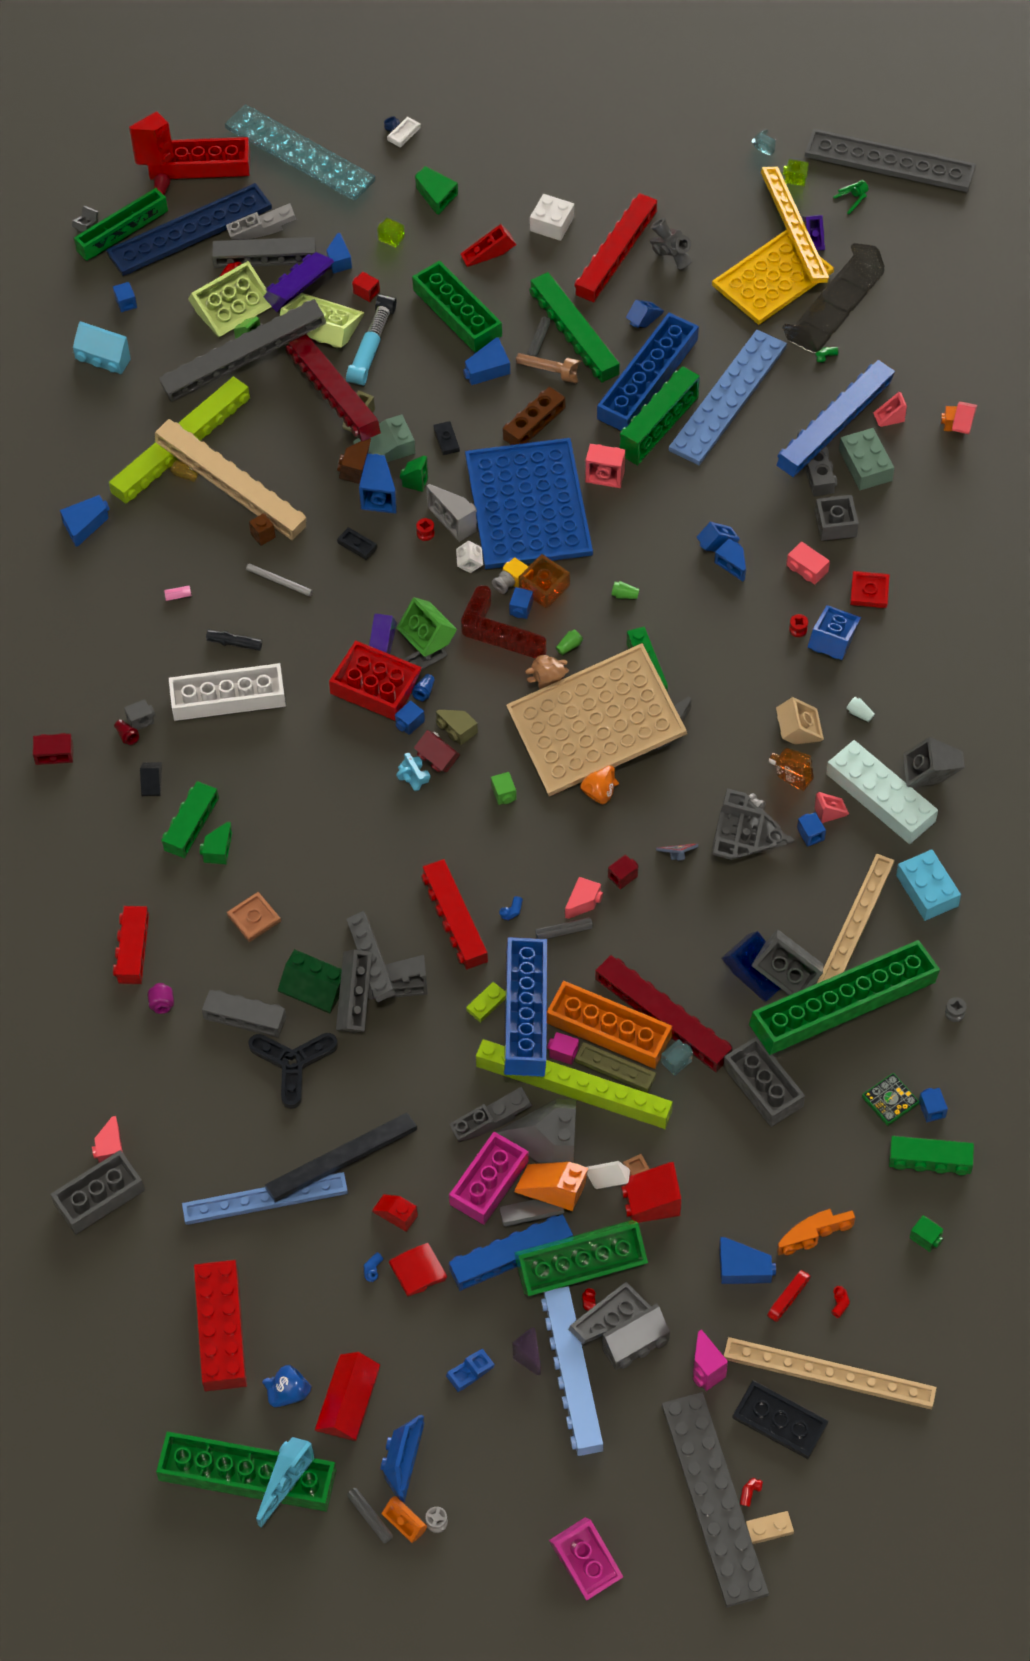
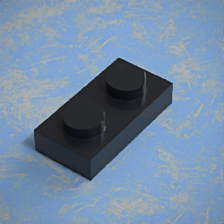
(357, 543)

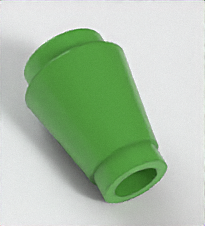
(624, 591)
(569, 642)

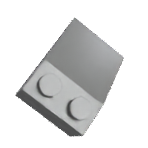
(452, 511)

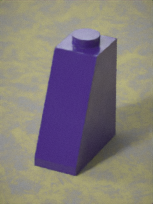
(383, 632)

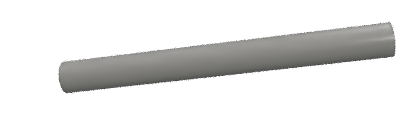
(278, 579)

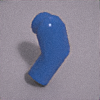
(513, 911)

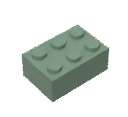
(866, 459)

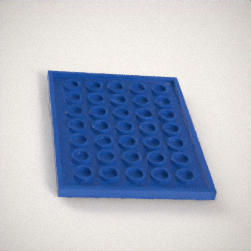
(528, 502)

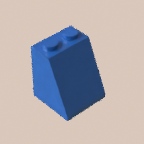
(377, 486)

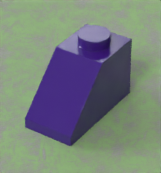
(815, 228)

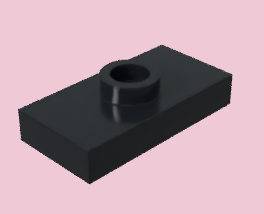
(446, 438)

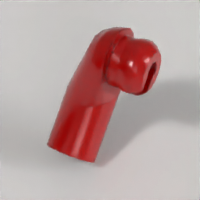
(842, 1301)

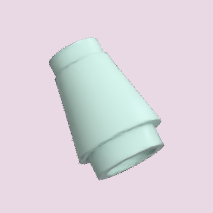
(860, 709)

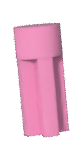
(177, 593)

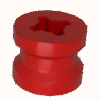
(428, 533)
(798, 630)

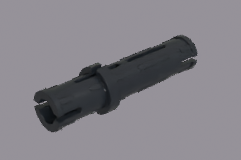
(231, 639)

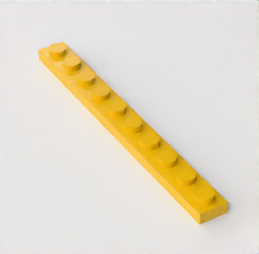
(794, 225)

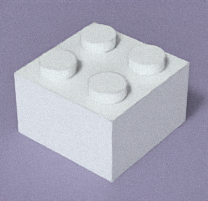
(552, 217)

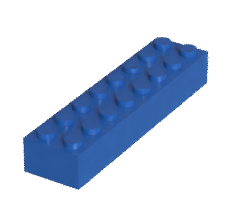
(648, 371)
(525, 1007)

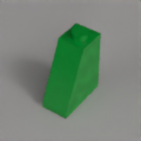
(436, 188)

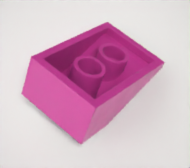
(586, 1558)

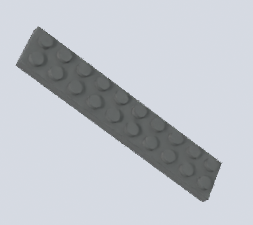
(890, 160)
(715, 1500)

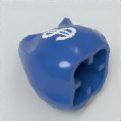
(286, 1387)

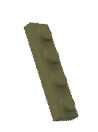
(615, 1067)

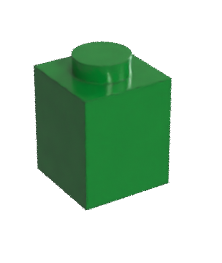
(927, 1234)

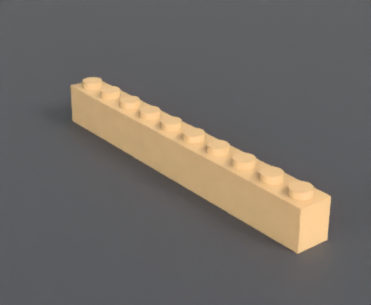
(230, 479)

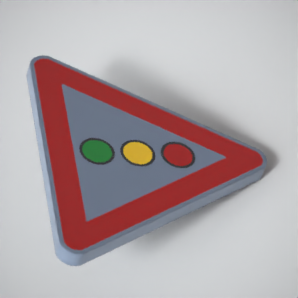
(677, 851)

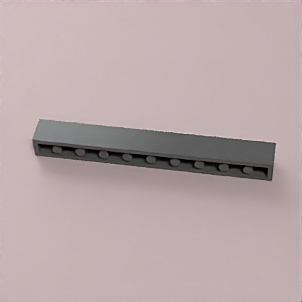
(242, 350)

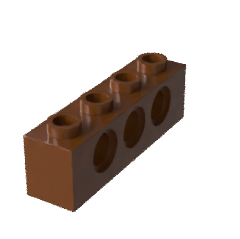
(534, 417)

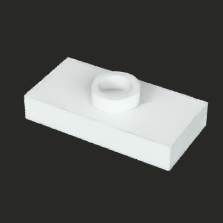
(403, 132)

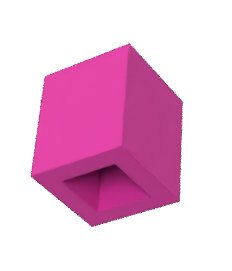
(563, 1048)

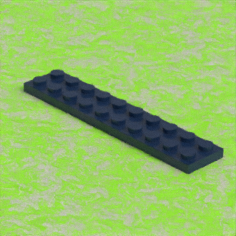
(187, 229)

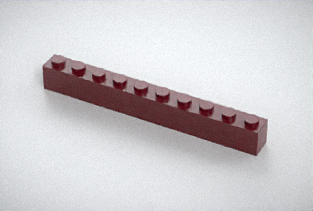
(333, 387)

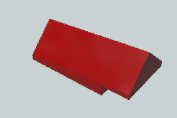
(348, 1396)

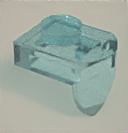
(764, 143)

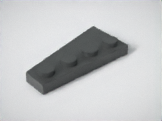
(608, 1313)

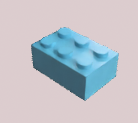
(928, 885)

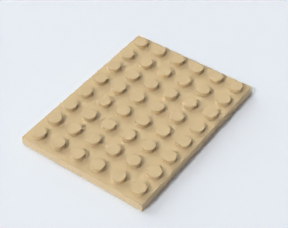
(596, 719)

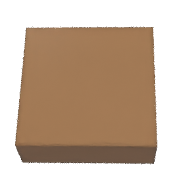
(636, 1164)

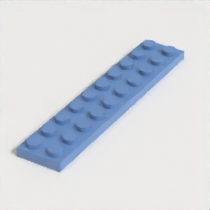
(727, 397)

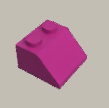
(709, 1363)

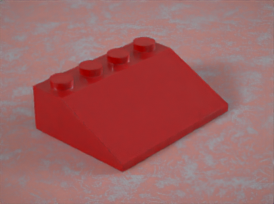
(374, 680)

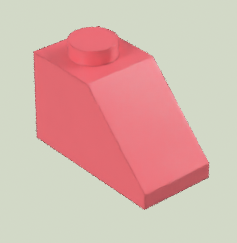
(583, 898)
(107, 1140)

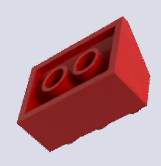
(151, 141)

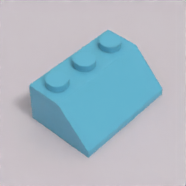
(101, 348)

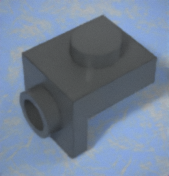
(86, 220)

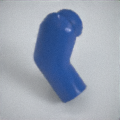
(370, 1267)

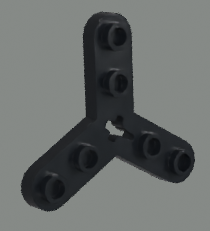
(292, 1074)

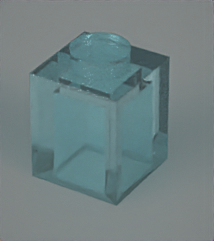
(677, 1057)

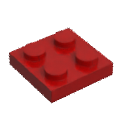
(870, 589)

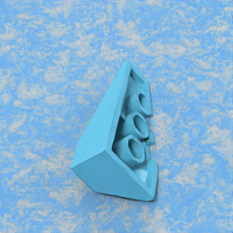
(290, 1465)

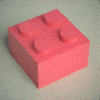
(605, 465)

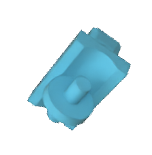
(410, 772)

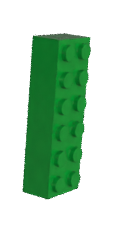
(457, 306)
(659, 415)
(581, 1257)

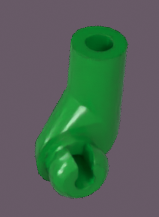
(826, 351)

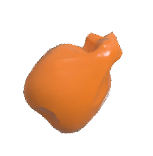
(600, 784)

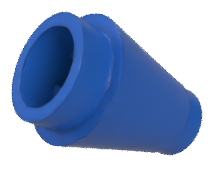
(423, 688)

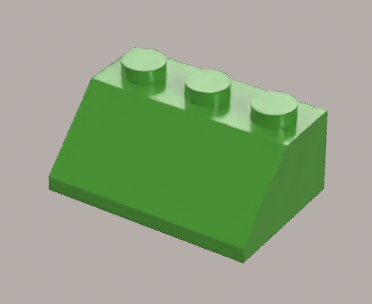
(425, 627)

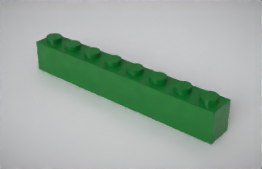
(574, 327)

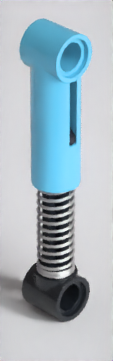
(358, 371)

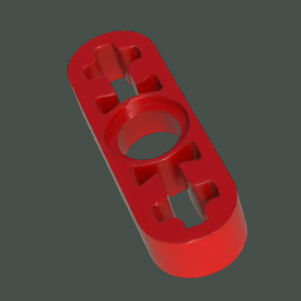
(788, 1295)

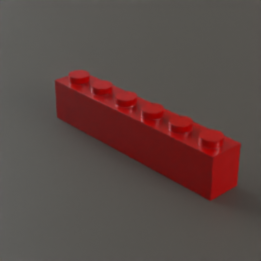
(455, 914)

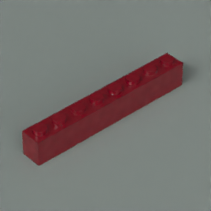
(647, 1000)

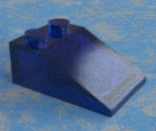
(740, 962)

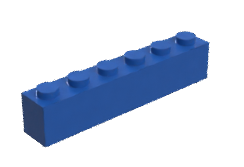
(500, 1256)

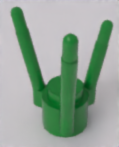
(857, 189)

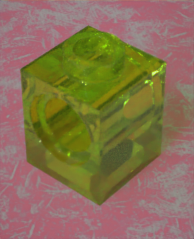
(796, 172)
(390, 232)

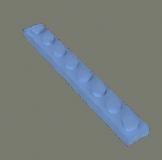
(260, 1200)

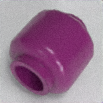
(160, 998)

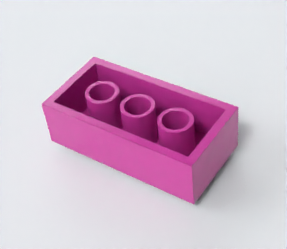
(488, 1178)

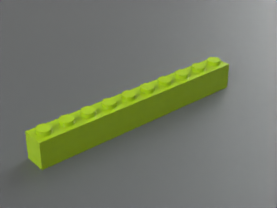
(198, 422)
(584, 1088)

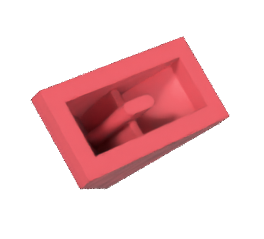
(892, 411)
(964, 417)
(829, 807)

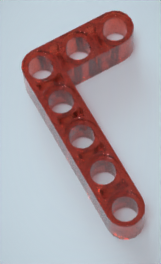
(498, 633)

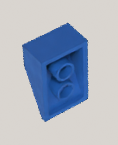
(833, 632)

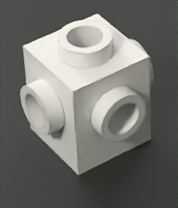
(469, 557)

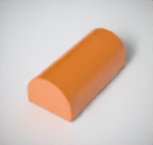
(404, 1519)

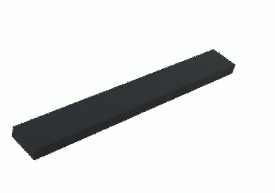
(340, 1157)

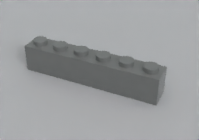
(263, 251)

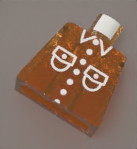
(793, 767)

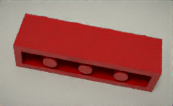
(132, 945)

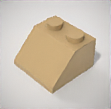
(799, 722)

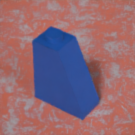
(487, 363)
(84, 518)
(744, 1264)

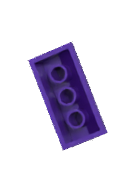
(297, 280)

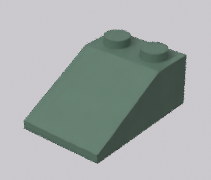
(394, 439)

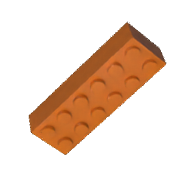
(609, 1024)

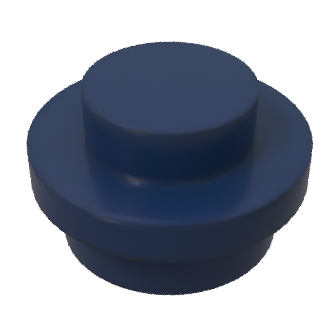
(391, 123)

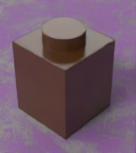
(262, 529)

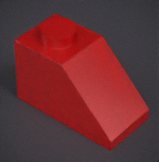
(396, 1211)

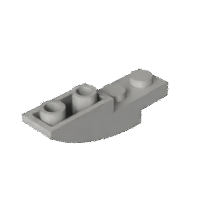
(258, 226)

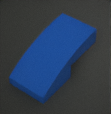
(471, 1370)

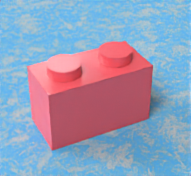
(808, 563)

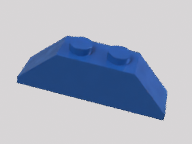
(401, 1456)

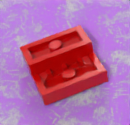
(417, 1269)

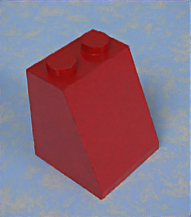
(653, 1194)

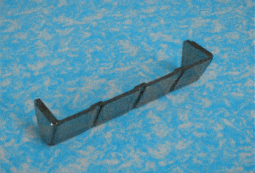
(837, 299)

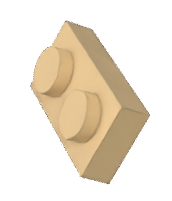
(770, 1527)

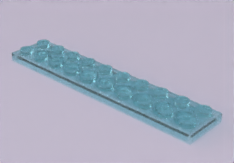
(300, 152)

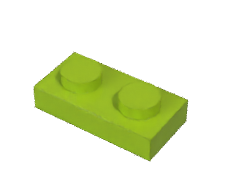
(486, 1002)

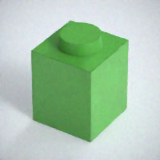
(503, 788)

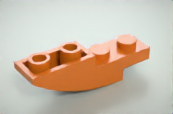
(807, 1232)

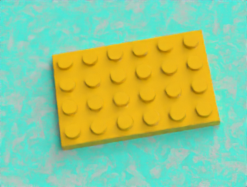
(767, 279)

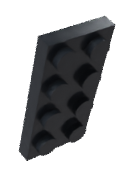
(780, 1419)

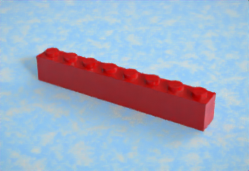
(616, 247)

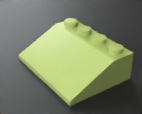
(230, 299)
(340, 320)

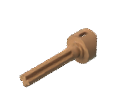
(567, 369)

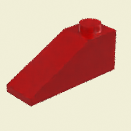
(489, 246)

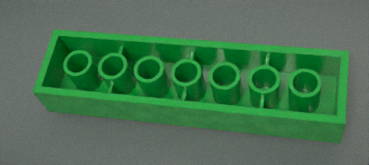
(239, 1470)

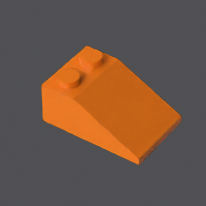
(553, 1183)

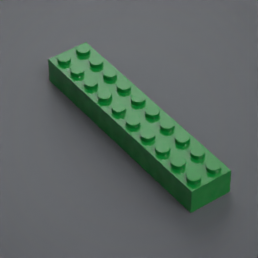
(843, 997)

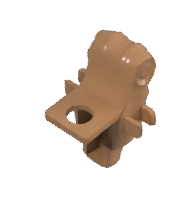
(546, 670)

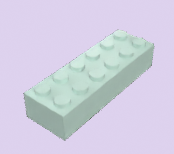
(881, 792)

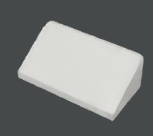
(608, 1174)

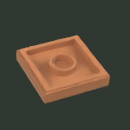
(253, 916)

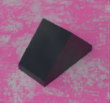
(151, 778)

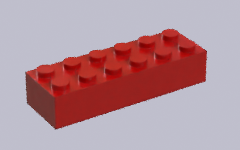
(206, 158)
(220, 1325)

